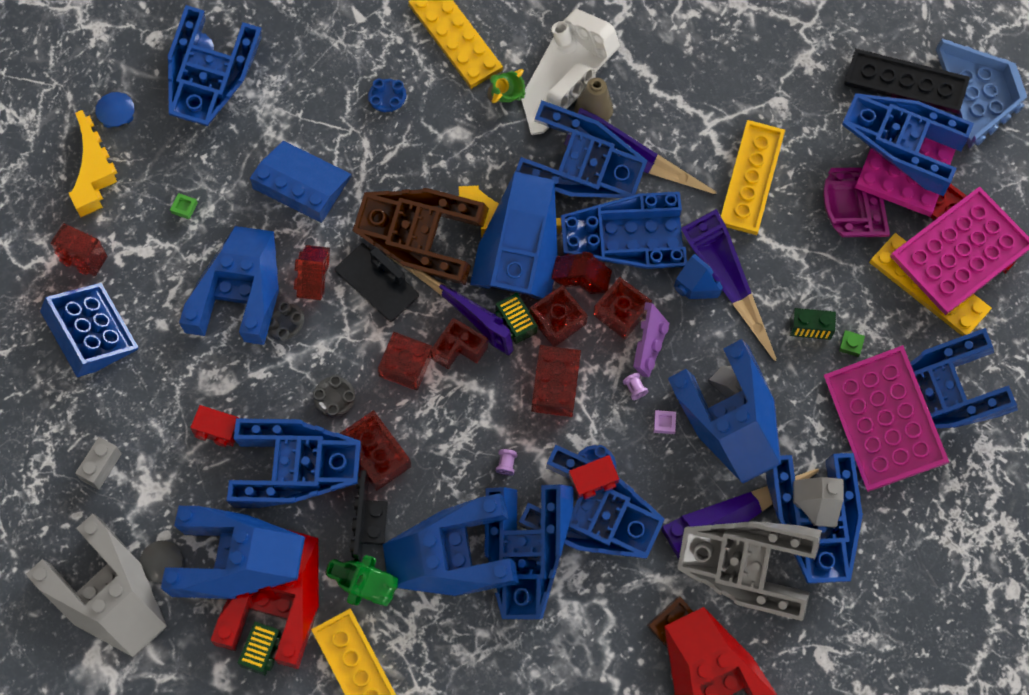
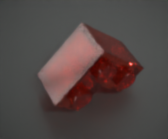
(582, 271)
(311, 272)
(458, 340)

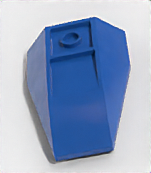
(629, 231)
(520, 239)

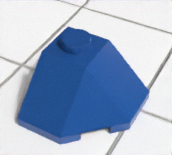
(697, 281)

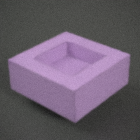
(664, 422)

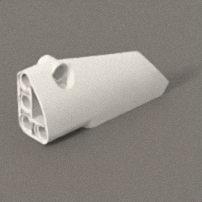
(572, 58)

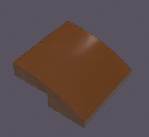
(675, 610)

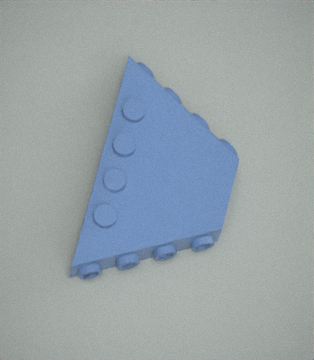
(992, 91)

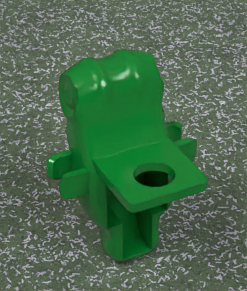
(363, 580)

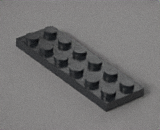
(907, 80)

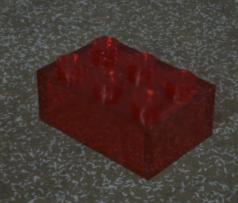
(556, 381)
(379, 450)

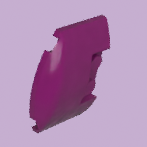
(852, 210)

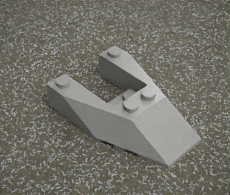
(736, 562)
(113, 603)

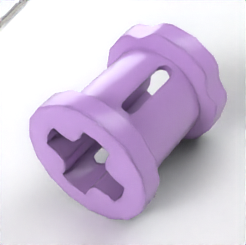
(635, 386)
(506, 462)

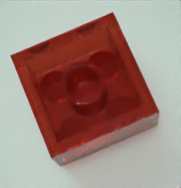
(79, 250)
(621, 308)
(558, 316)
(405, 361)

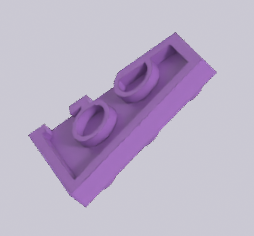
(647, 349)

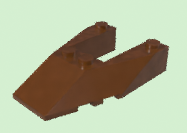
(406, 225)

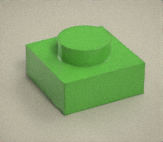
(183, 206)
(851, 343)

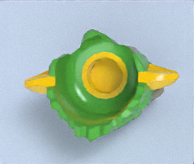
(506, 87)

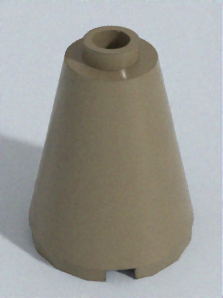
(595, 99)

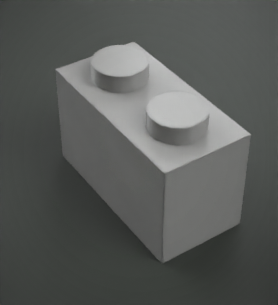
(98, 463)

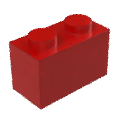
(214, 426)
(594, 477)

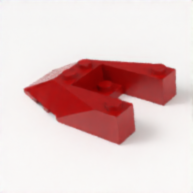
(291, 601)
(710, 660)

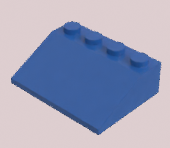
(300, 180)
(88, 328)

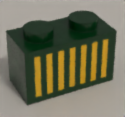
(516, 318)
(812, 323)
(260, 649)

